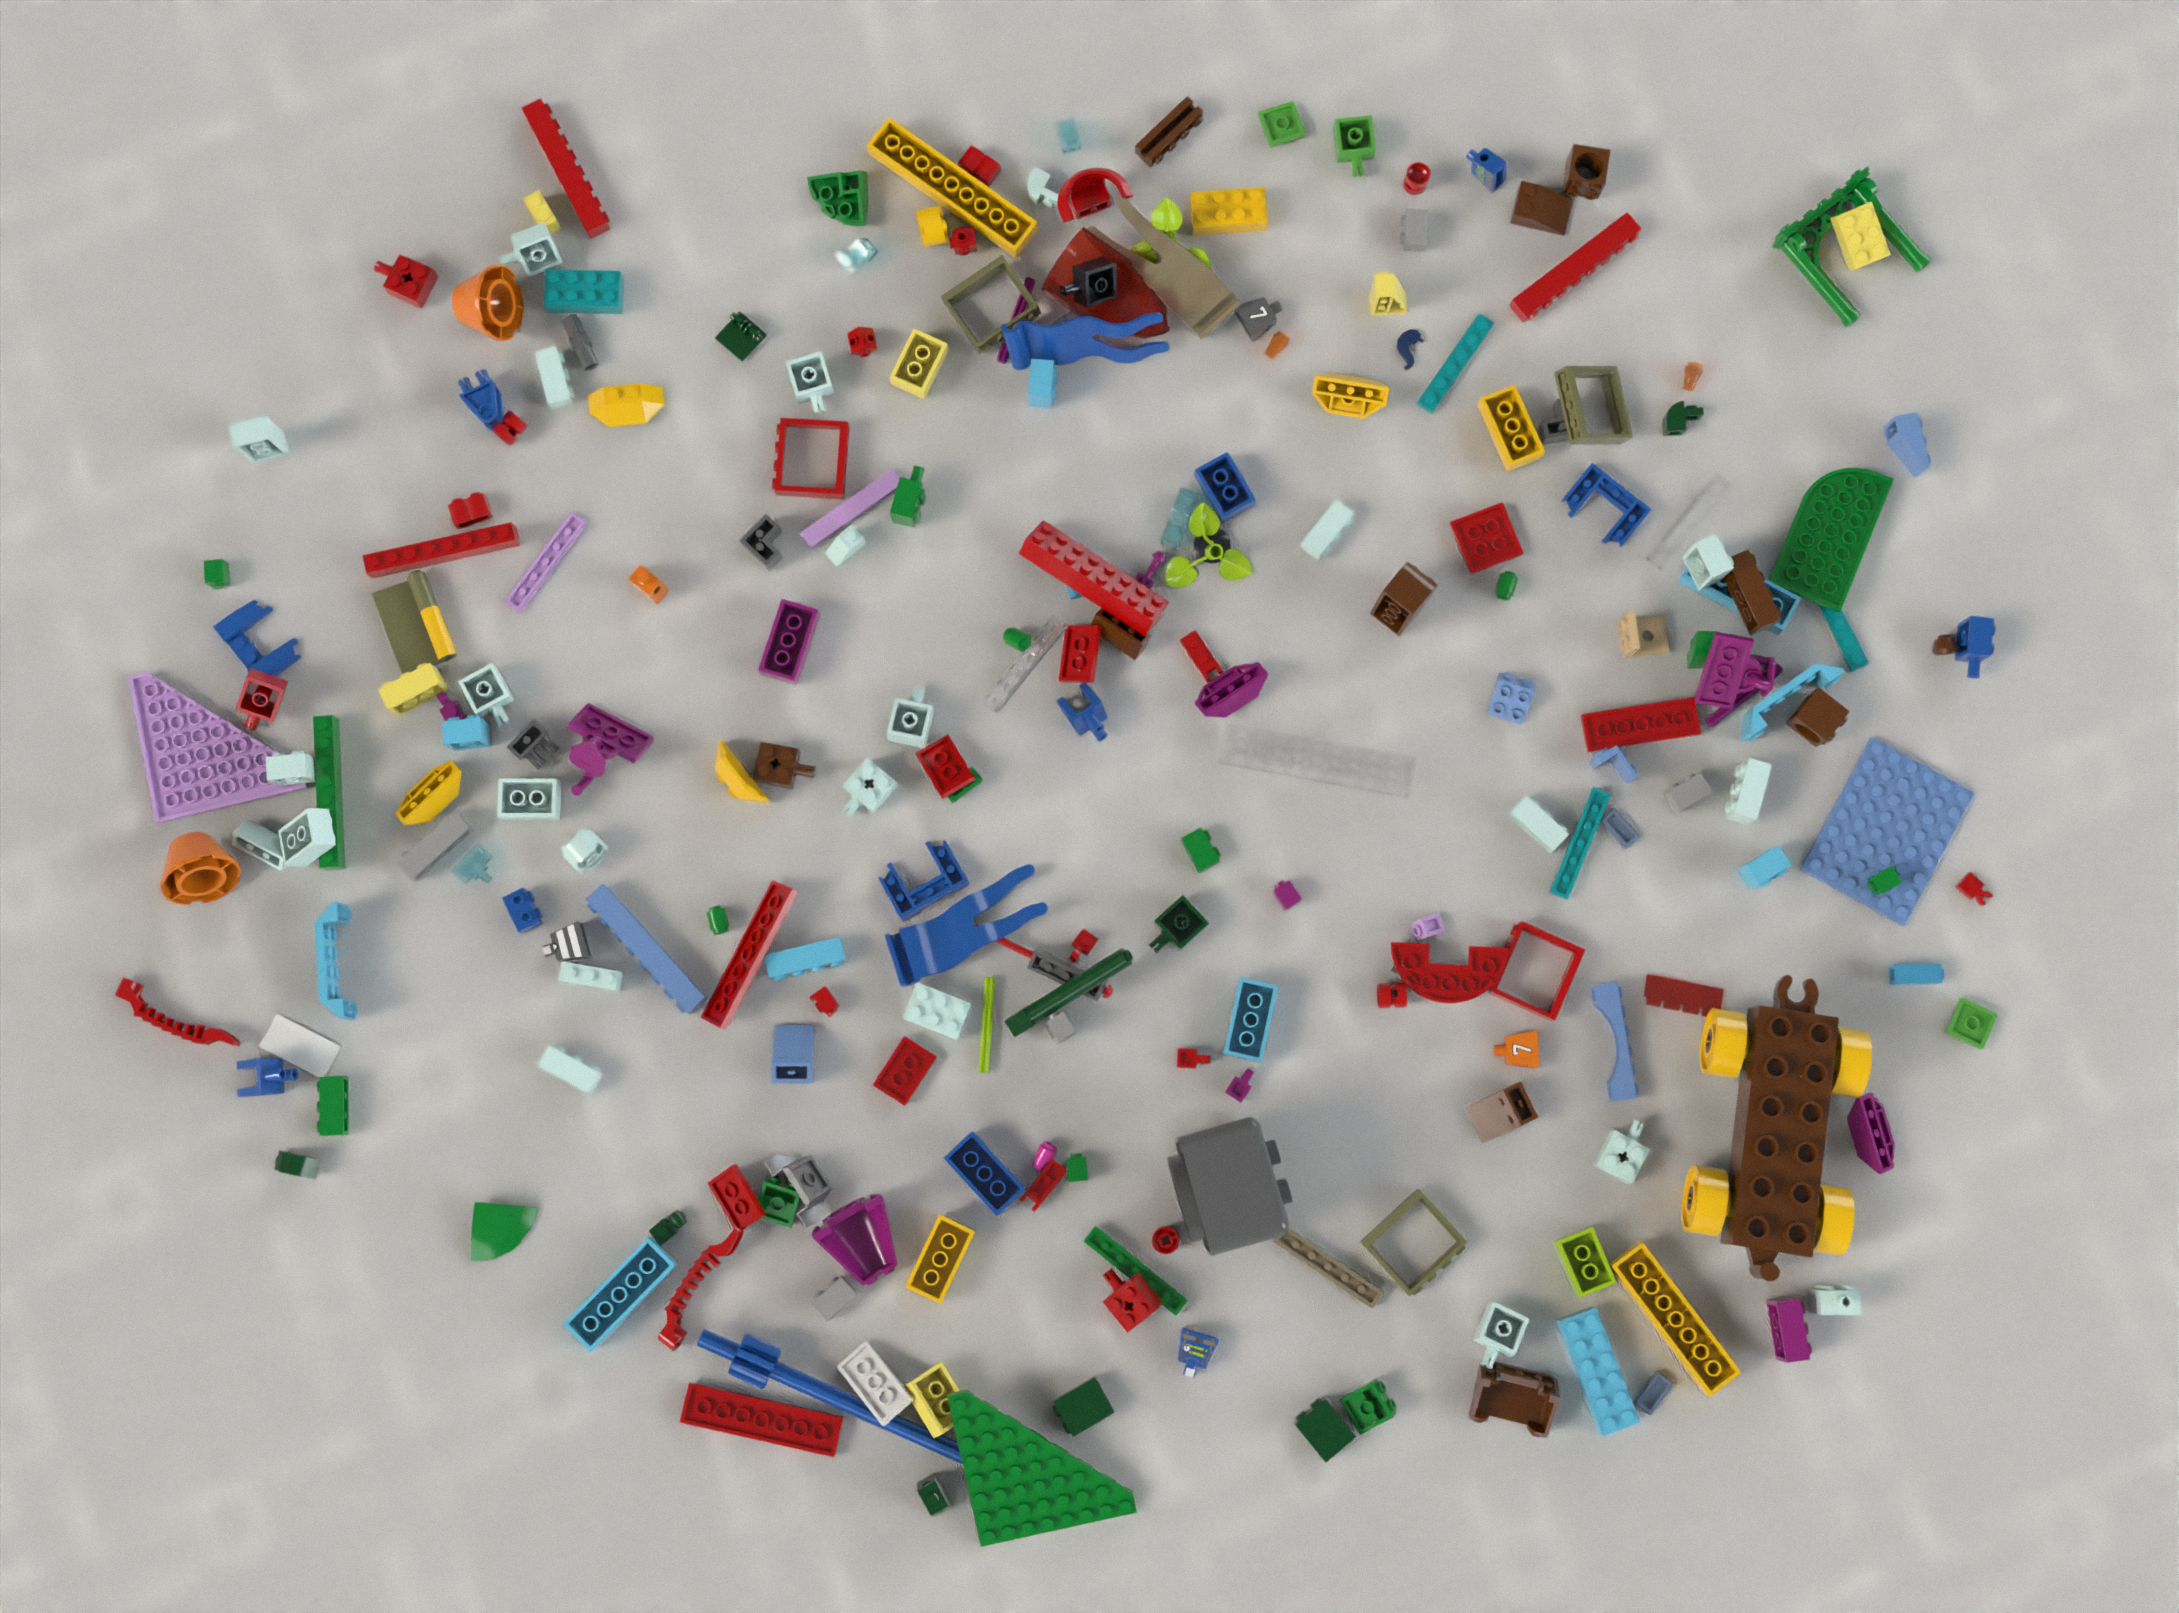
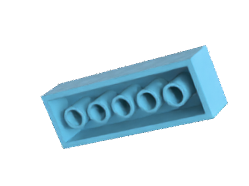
(1720, 594)
(620, 1294)
(1597, 1371)

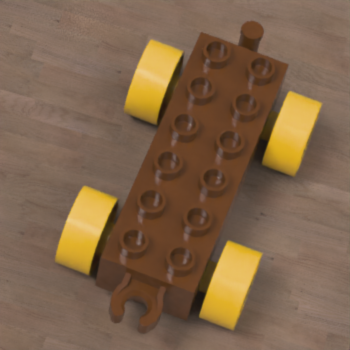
(1786, 1079)

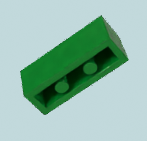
(333, 1106)

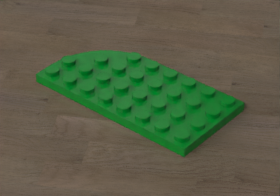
(1831, 535)

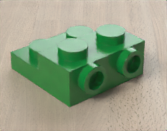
(779, 1200)
(1369, 1406)

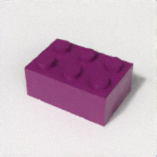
(1789, 1329)

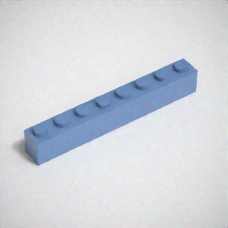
(646, 948)

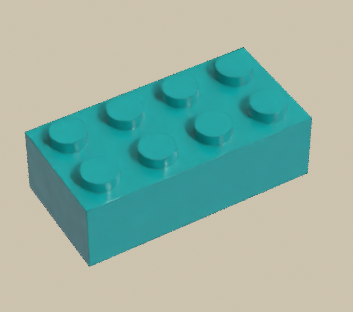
(584, 291)

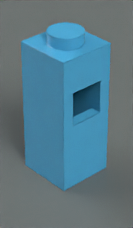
(1915, 974)

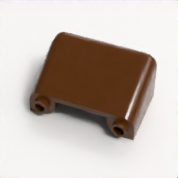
(1515, 1396)

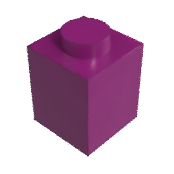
(1286, 894)

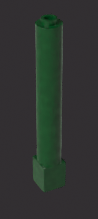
(1069, 991)

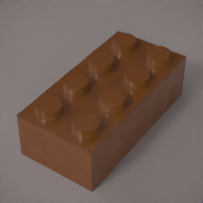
(1751, 594)

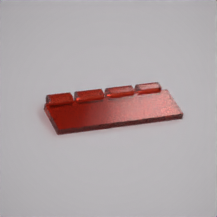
(1684, 993)

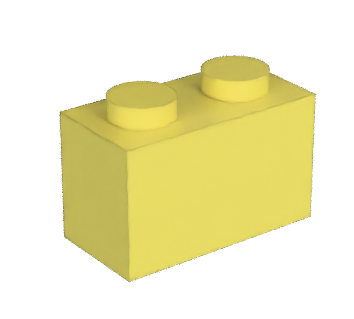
(541, 211)

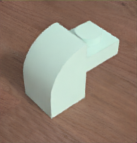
(1038, 188)

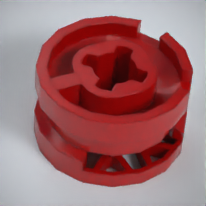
(1165, 1240)

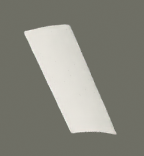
(299, 1046)

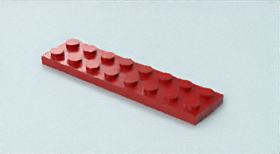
(749, 955)
(761, 1419)

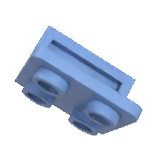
(1511, 698)
(1617, 758)

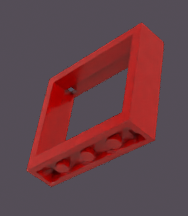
(812, 492)
(1565, 982)

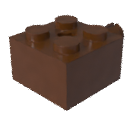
(783, 775)

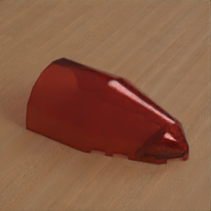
(1133, 294)

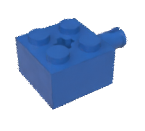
(1975, 642)

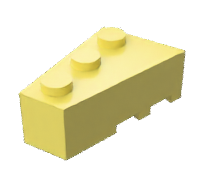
(1387, 295)

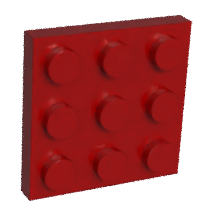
(1486, 538)

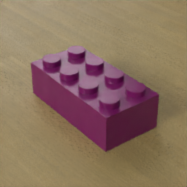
(789, 642)

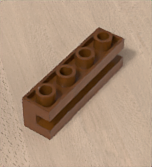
(1169, 132)

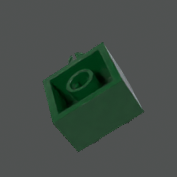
(1181, 935)

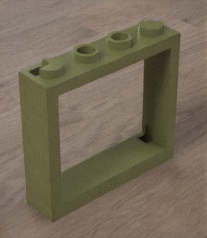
(975, 282)
(1572, 406)
(1443, 1261)

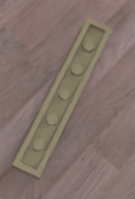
(1329, 1268)

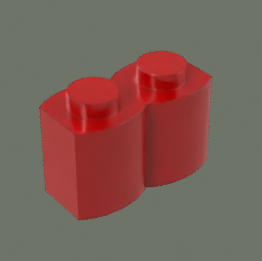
(979, 165)
(470, 510)

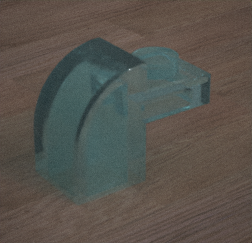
(1068, 136)
(857, 255)

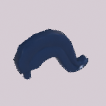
(1404, 342)

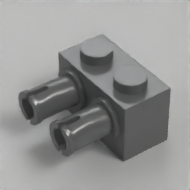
(525, 742)

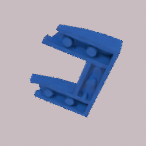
(1617, 495)
(232, 632)
(949, 881)

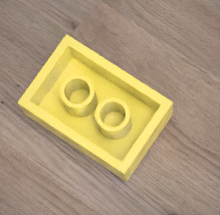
(1860, 236)
(919, 363)
(413, 689)
(931, 1398)

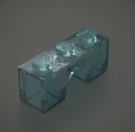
(1179, 519)

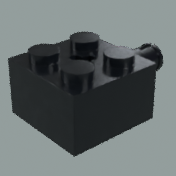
(1092, 282)

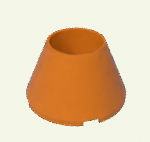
(490, 303)
(198, 870)

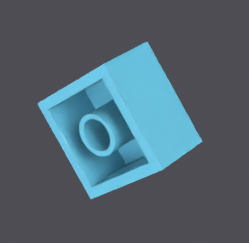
(1041, 382)
(466, 733)
(1767, 865)

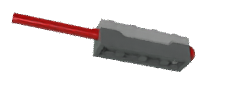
(1056, 967)

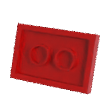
(1080, 654)
(945, 766)
(904, 1071)
(736, 1197)

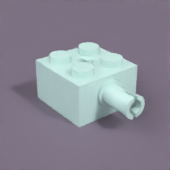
(533, 249)
(814, 388)
(496, 697)
(910, 711)
(871, 797)
(1632, 1151)
(1837, 1301)
(1489, 1335)

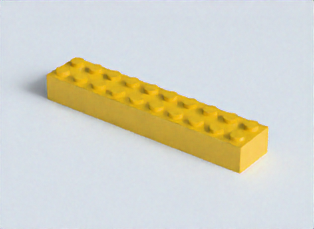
(952, 187)

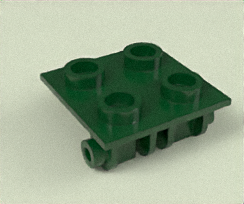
(740, 336)

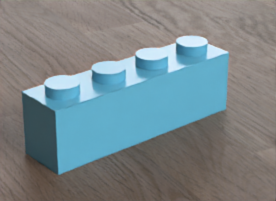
(805, 958)

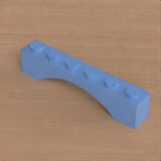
(1621, 1082)

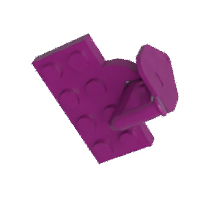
(1733, 670)
(602, 740)

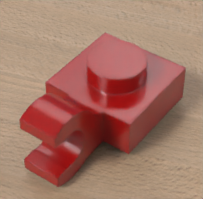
(1083, 944)
(1188, 1058)

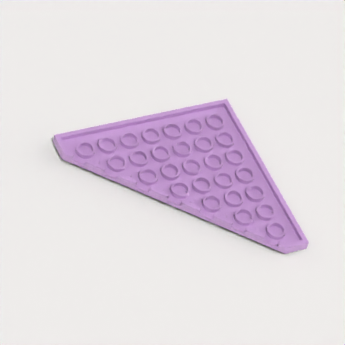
(195, 756)

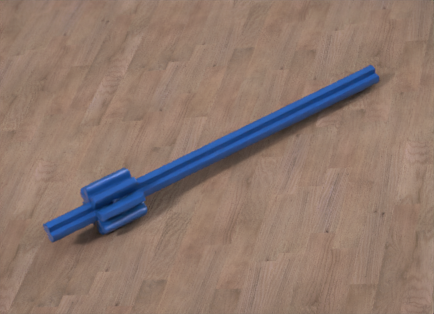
(757, 1362)

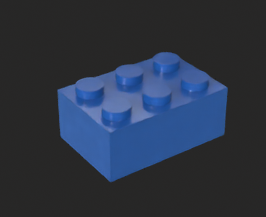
(1224, 487)

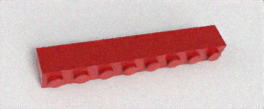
(565, 168)
(1575, 267)
(441, 550)

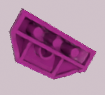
(1231, 690)
(1871, 1133)

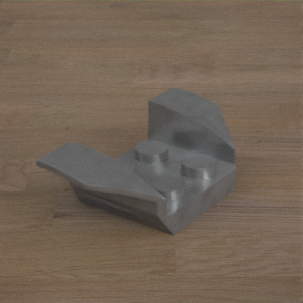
(806, 1180)

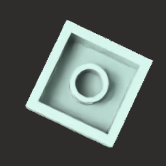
(291, 768)

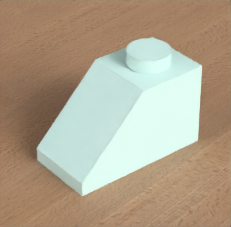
(845, 545)

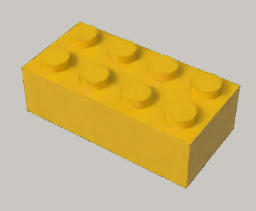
(1228, 211)
(1511, 428)
(940, 1259)

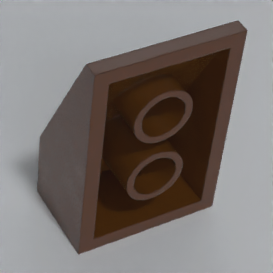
(1540, 209)

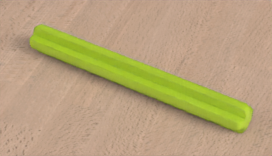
(986, 1029)

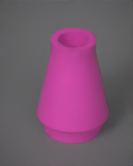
(1044, 1154)

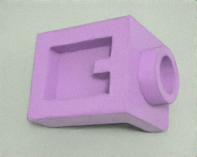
(1427, 926)

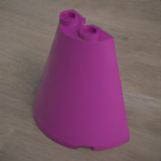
(859, 1238)

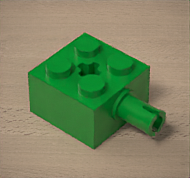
(908, 499)

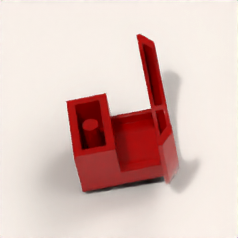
(1088, 192)

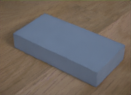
(1619, 828)
(1653, 1392)

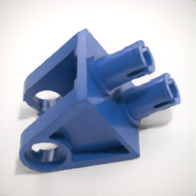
(483, 400)
(1089, 718)
(269, 1076)

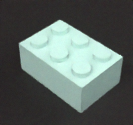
(258, 438)
(1708, 561)
(1747, 791)
(529, 799)
(306, 837)
(937, 1011)

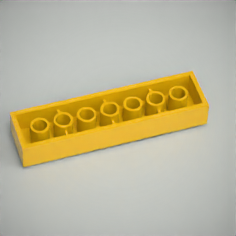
(1674, 1319)

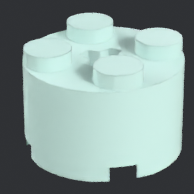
(584, 850)

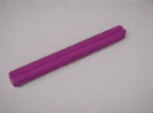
(1019, 308)
(1721, 713)

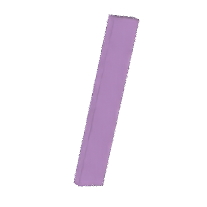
(851, 509)
(545, 562)

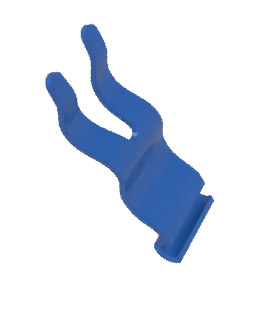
(1074, 341)
(952, 936)

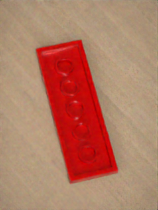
(1640, 724)

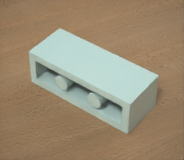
(554, 377)
(1327, 530)
(1538, 823)
(259, 843)
(590, 976)
(570, 1068)

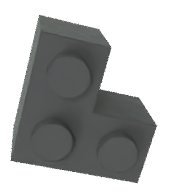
(1554, 429)
(759, 539)

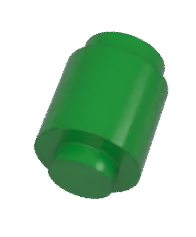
(1506, 585)
(1017, 639)
(718, 920)

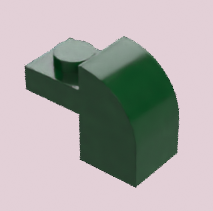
(1675, 419)
(297, 1164)

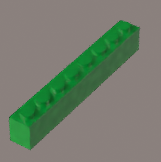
(329, 785)

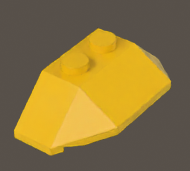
(1349, 394)
(626, 404)
(736, 777)
(430, 794)

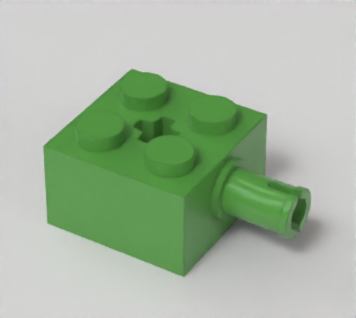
(1356, 150)

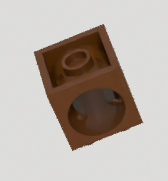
(1588, 157)
(1818, 718)

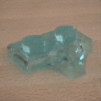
(473, 865)

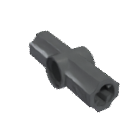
(580, 342)

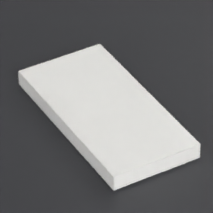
(875, 1383)

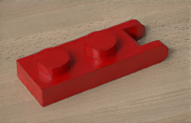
(1200, 654)
(1044, 1183)

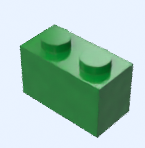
(1200, 849)

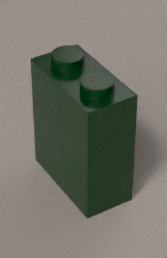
(1083, 1406)
(1324, 1429)

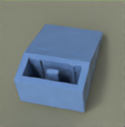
(1907, 442)
(793, 1054)

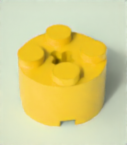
(932, 226)

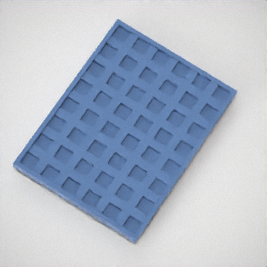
(1884, 818)

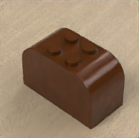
(1403, 598)

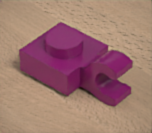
(450, 709)
(1238, 1087)

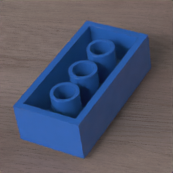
(984, 1173)

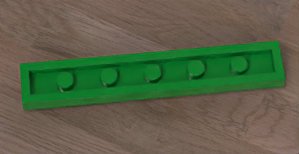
(1130, 1265)

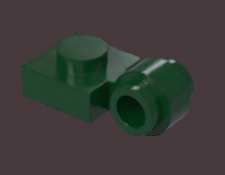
(664, 1230)

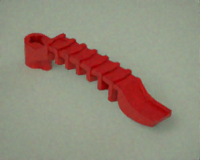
(131, 990)
(673, 1334)

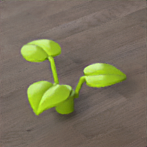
(1166, 218)
(1233, 565)

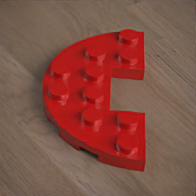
(1446, 981)

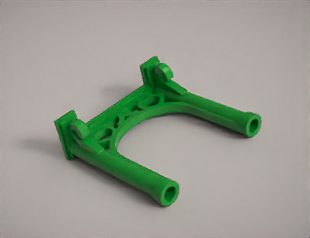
(1794, 245)

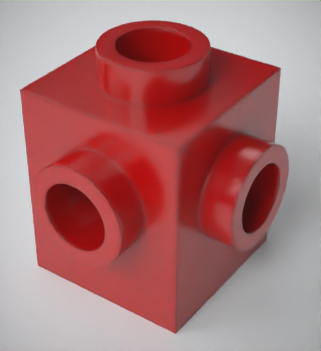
(963, 241)
(862, 341)

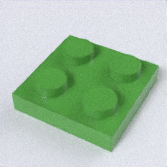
(1281, 124)
(1971, 1023)

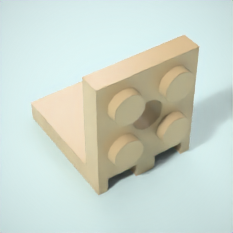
(1631, 635)

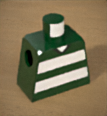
(933, 1495)

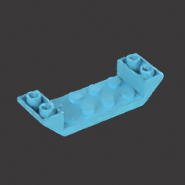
(1820, 675)
(326, 956)

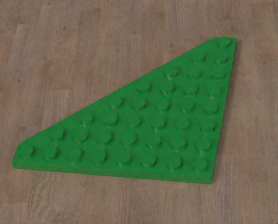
(1023, 1481)

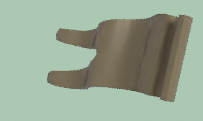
(1178, 276)

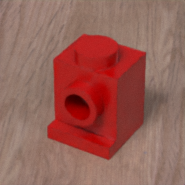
(825, 1001)

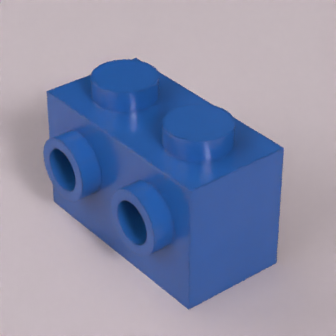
(522, 910)

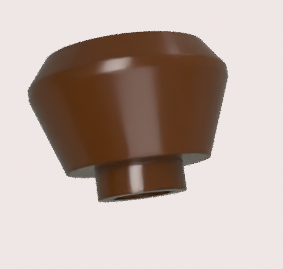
(1945, 645)

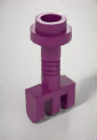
(1159, 558)

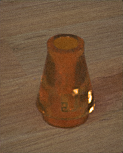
(1277, 344)
(1691, 375)

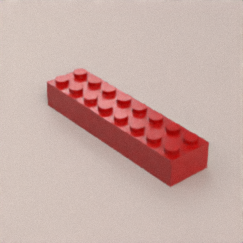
(1093, 577)

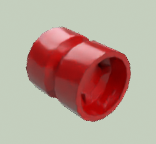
(1416, 178)
(516, 427)
(1385, 998)

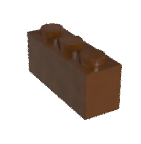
(1120, 634)

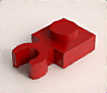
(1972, 887)

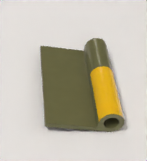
(414, 623)

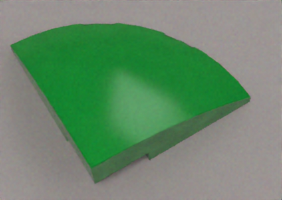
(842, 196)
(1699, 649)
(499, 1228)

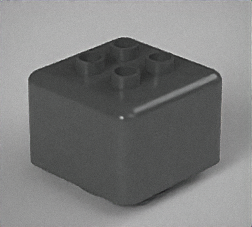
(1229, 1186)

